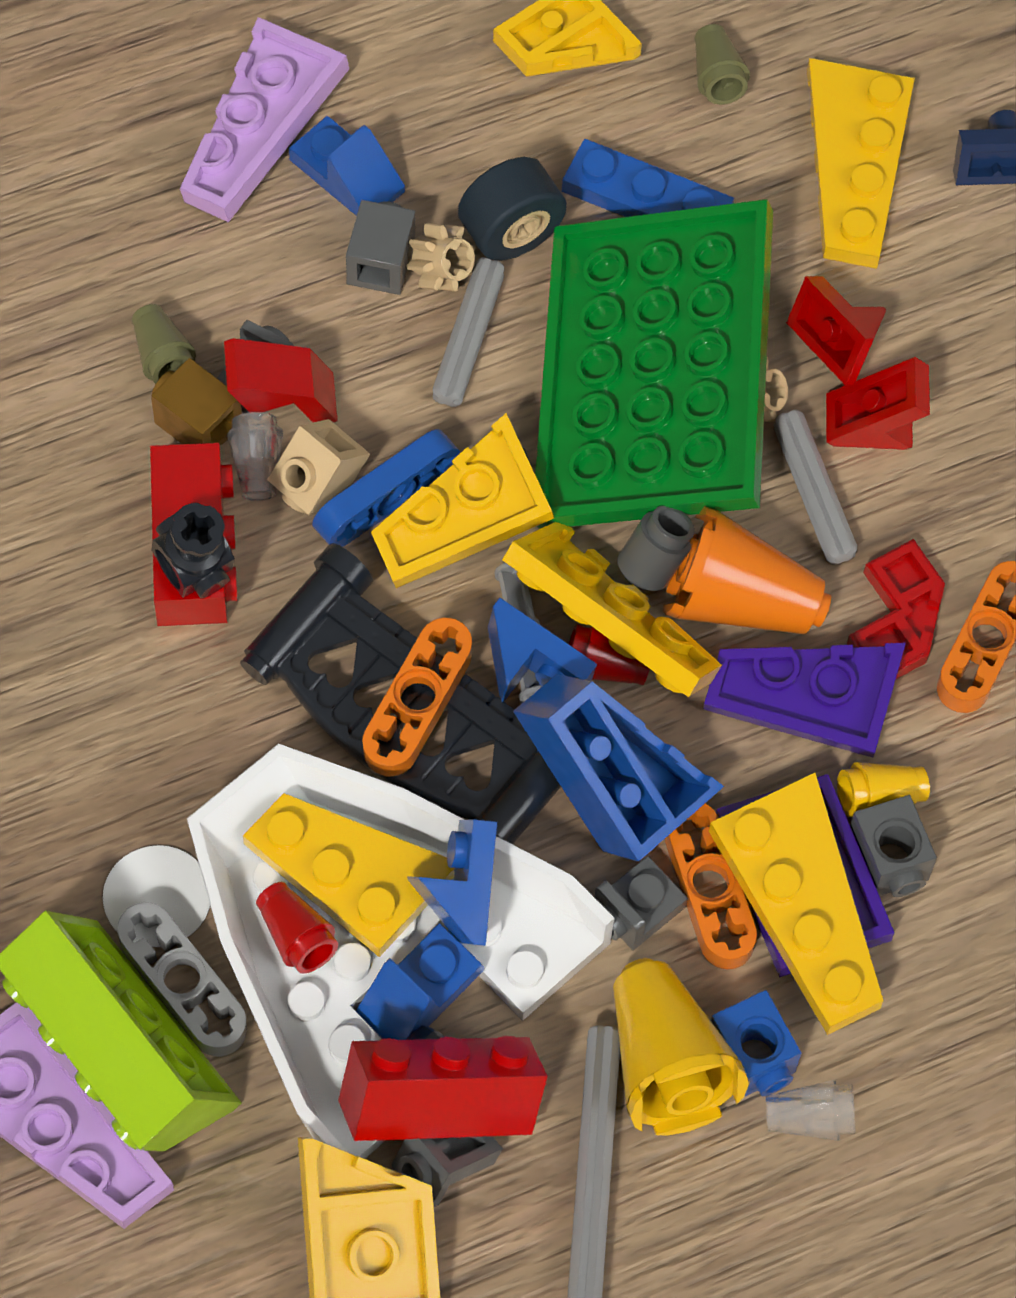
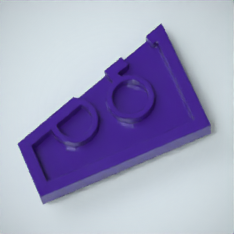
(811, 693)

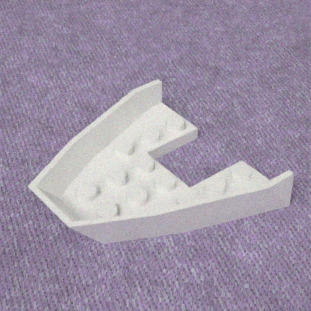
(536, 940)

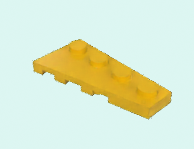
(858, 144)
(619, 611)

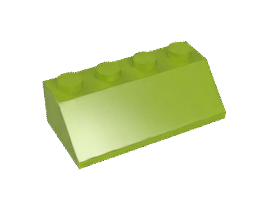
(114, 1032)

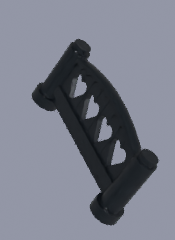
(332, 614)

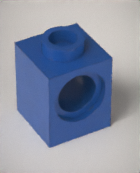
(760, 1020)

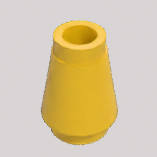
(875, 784)

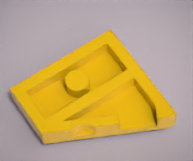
(565, 37)

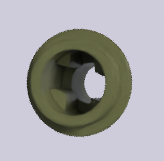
(720, 69)
(159, 342)

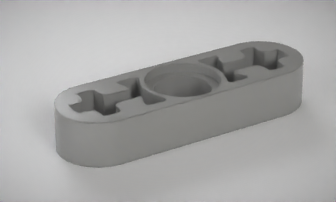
(168, 935)

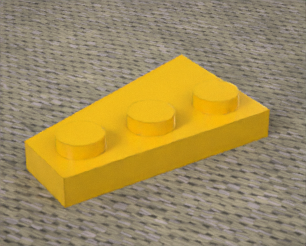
(346, 868)

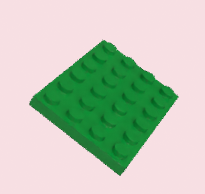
(656, 364)

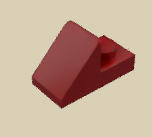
(834, 328)
(879, 408)

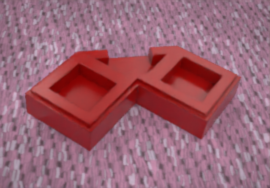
(912, 595)

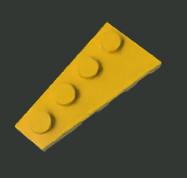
(799, 889)

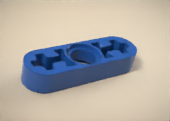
(385, 488)

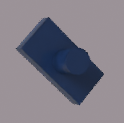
(987, 154)

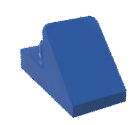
(347, 164)
(524, 644)
(465, 900)
(419, 985)

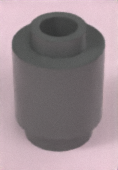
(656, 548)

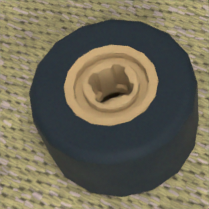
(512, 208)

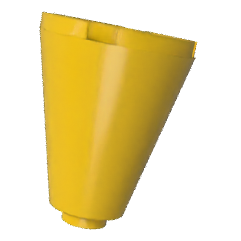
(671, 1052)

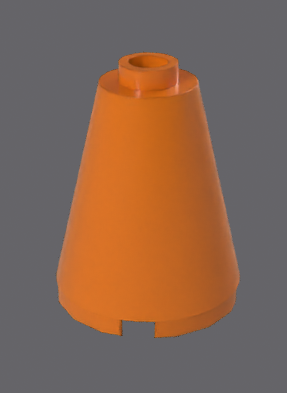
(744, 582)

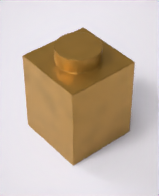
(193, 405)

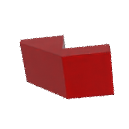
(278, 375)

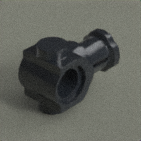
(194, 550)

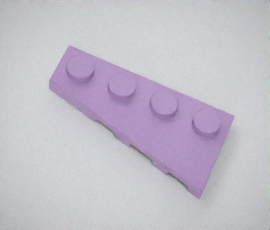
(268, 105)
(66, 1129)

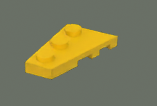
(467, 509)

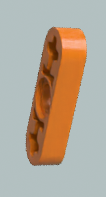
(966, 648)
(422, 653)
(738, 919)

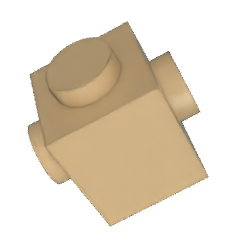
(317, 466)

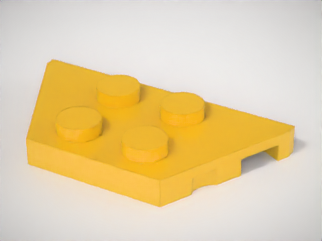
(365, 1227)

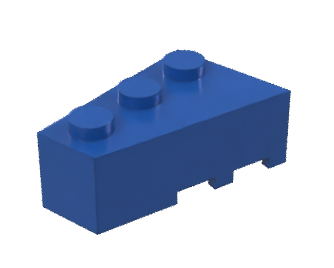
(612, 767)

